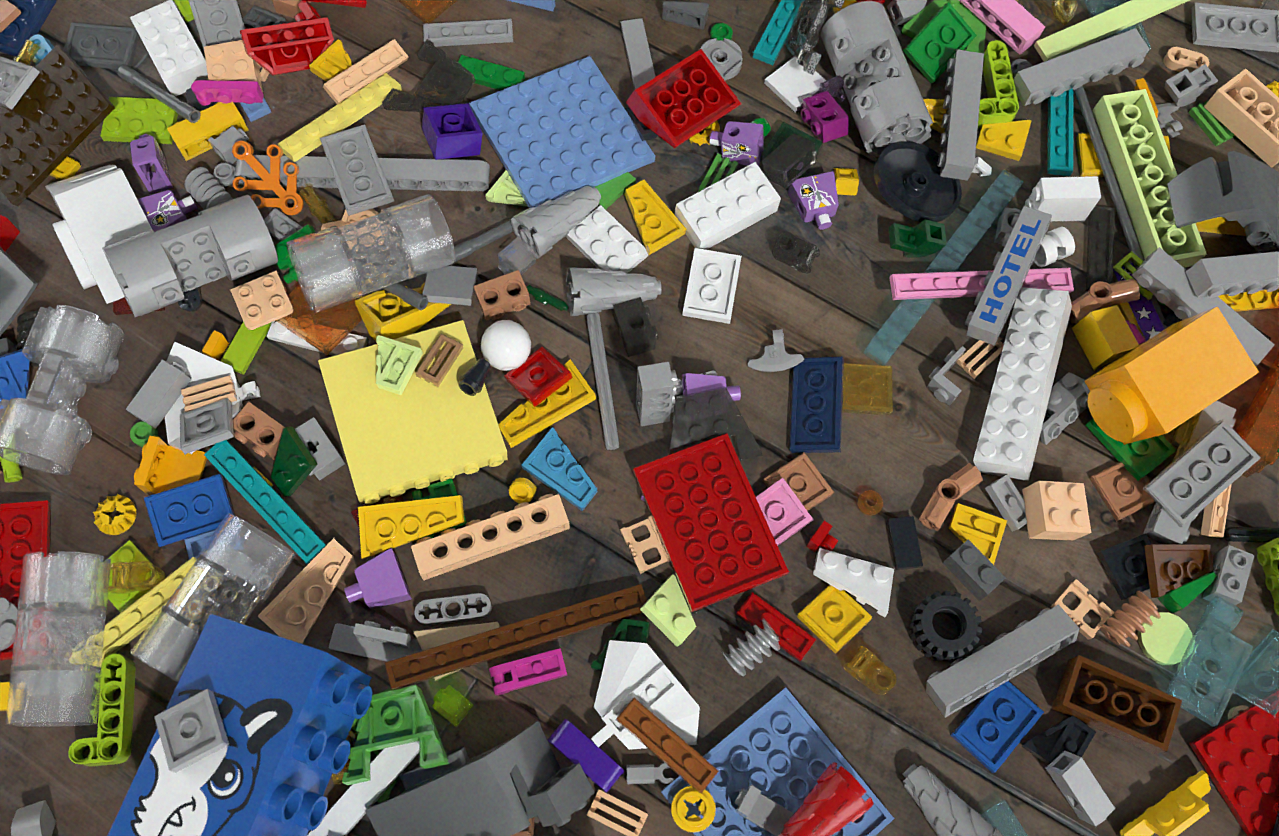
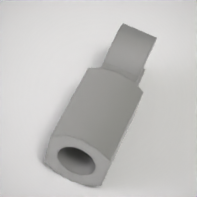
(647, 774)

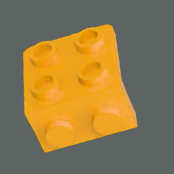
(167, 467)

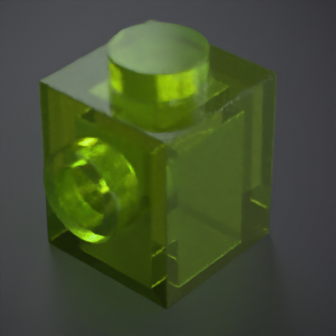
(451, 705)

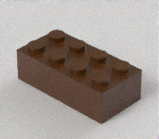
(1117, 704)

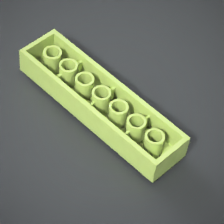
(1142, 173)

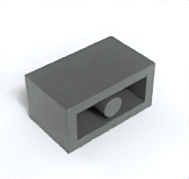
(974, 570)
(561, 796)

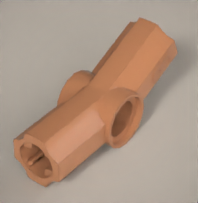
(1112, 294)
(957, 485)

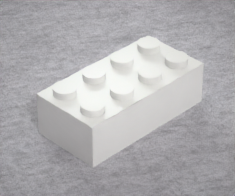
(171, 47)
(727, 207)

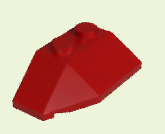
(288, 45)

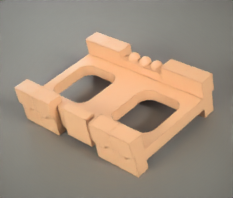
(638, 548)
(1087, 603)

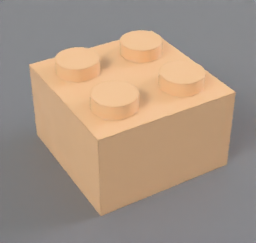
(231, 63)
(1056, 510)

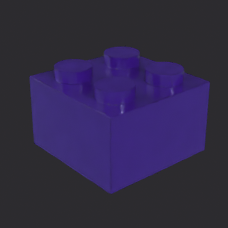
(452, 131)

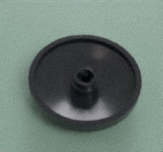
(912, 183)

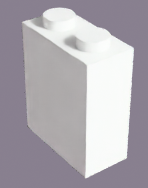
(1065, 197)

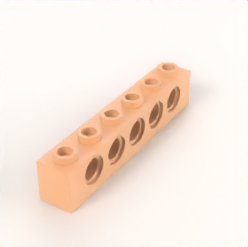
(481, 548)

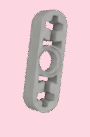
(434, 617)

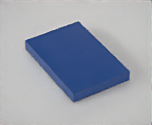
(188, 509)
(997, 725)

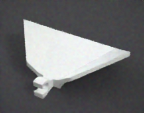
(202, 369)
(638, 673)

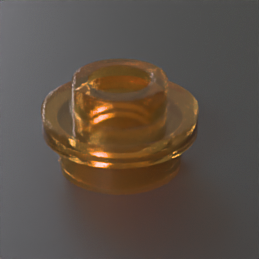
(867, 509)

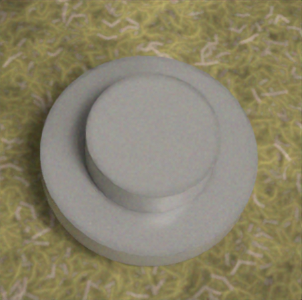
(224, 174)

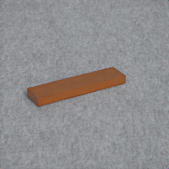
(667, 745)

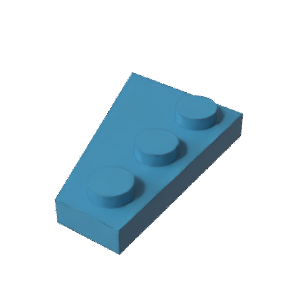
(556, 468)

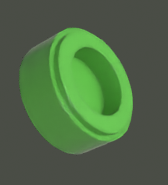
(140, 433)

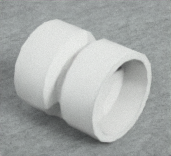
(1055, 245)

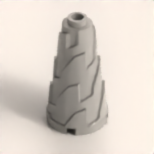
(552, 220)
(599, 290)
(943, 808)

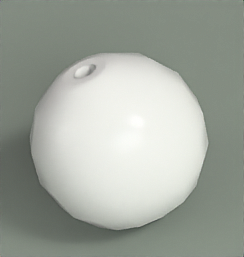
(506, 345)

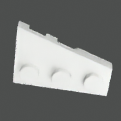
(861, 578)

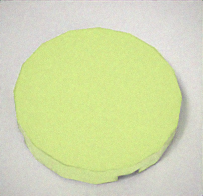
(1165, 639)

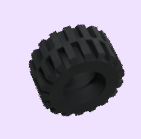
(959, 611)

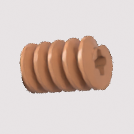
(1130, 619)

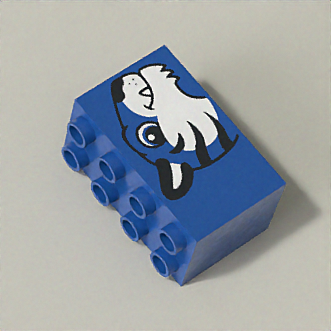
(285, 733)

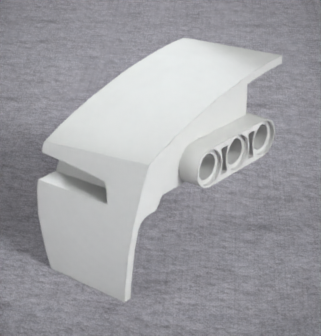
(96, 213)

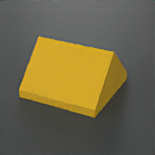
(1104, 336)

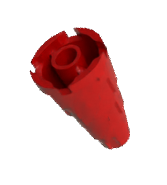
(829, 805)

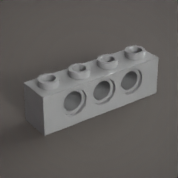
(655, 393)

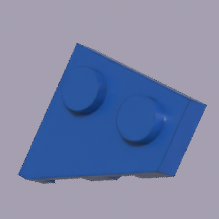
(14, 375)

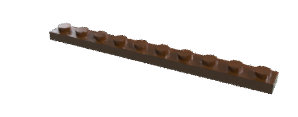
(514, 637)

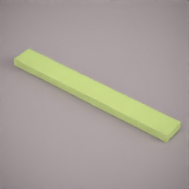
(1101, 26)

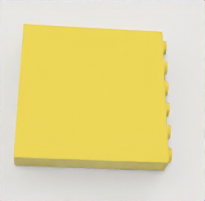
(413, 436)

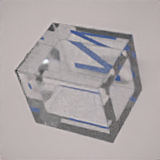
(516, 257)

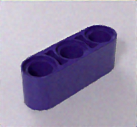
(582, 750)

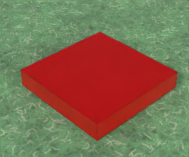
(538, 376)

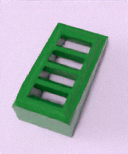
(1179, 598)

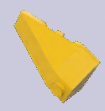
(392, 317)

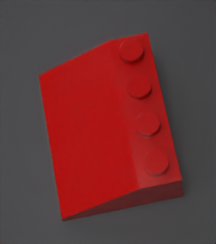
(683, 99)

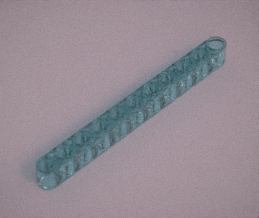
(948, 260)

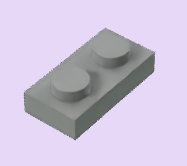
(1008, 502)

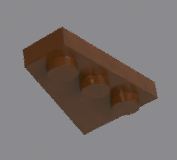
(1176, 564)

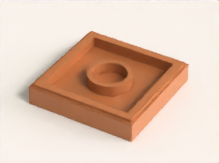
(803, 480)
(1121, 491)

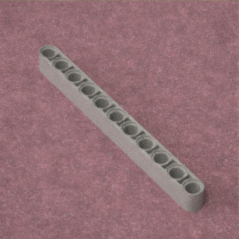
(399, 173)

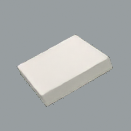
(794, 84)

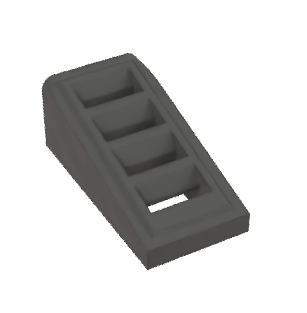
(686, 13)
(266, 18)

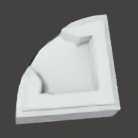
(981, 167)

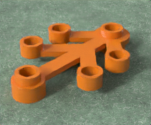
(270, 180)

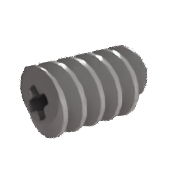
(205, 188)
(752, 648)

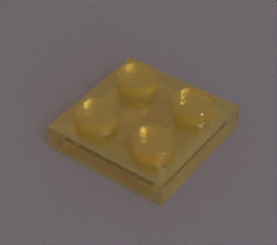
(867, 389)

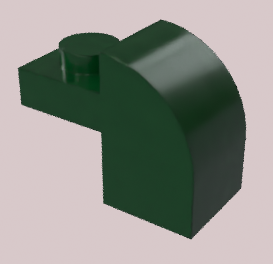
(918, 241)

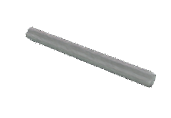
(602, 381)

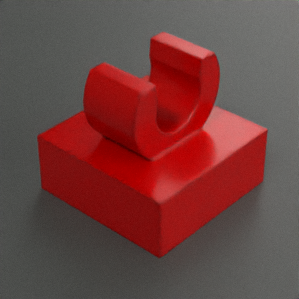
(308, 12)
(822, 538)

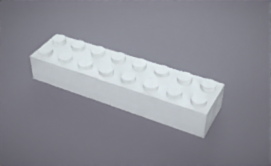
(1023, 383)

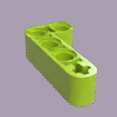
(1002, 97)
(108, 710)

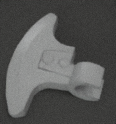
(1166, 121)
(775, 356)

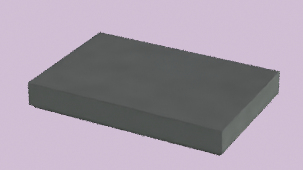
(101, 45)

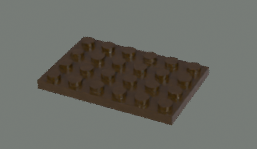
(47, 124)

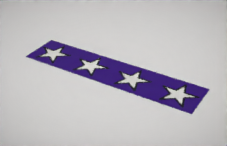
(1144, 312)

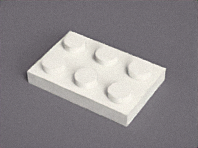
(607, 242)
(712, 285)

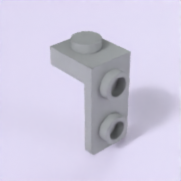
(941, 387)
(762, 810)

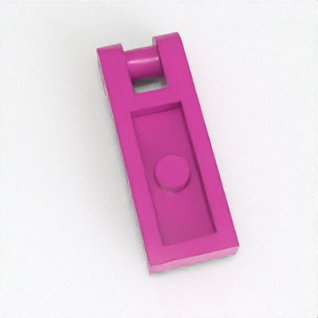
(227, 91)
(528, 671)

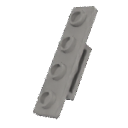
(1064, 405)
(373, 641)

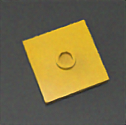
(834, 617)

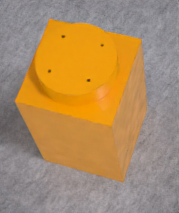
(1168, 378)

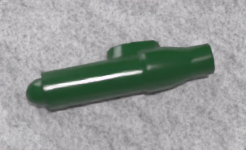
(545, 298)

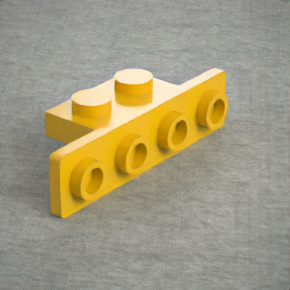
(1175, 811)

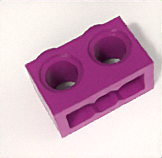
(825, 117)

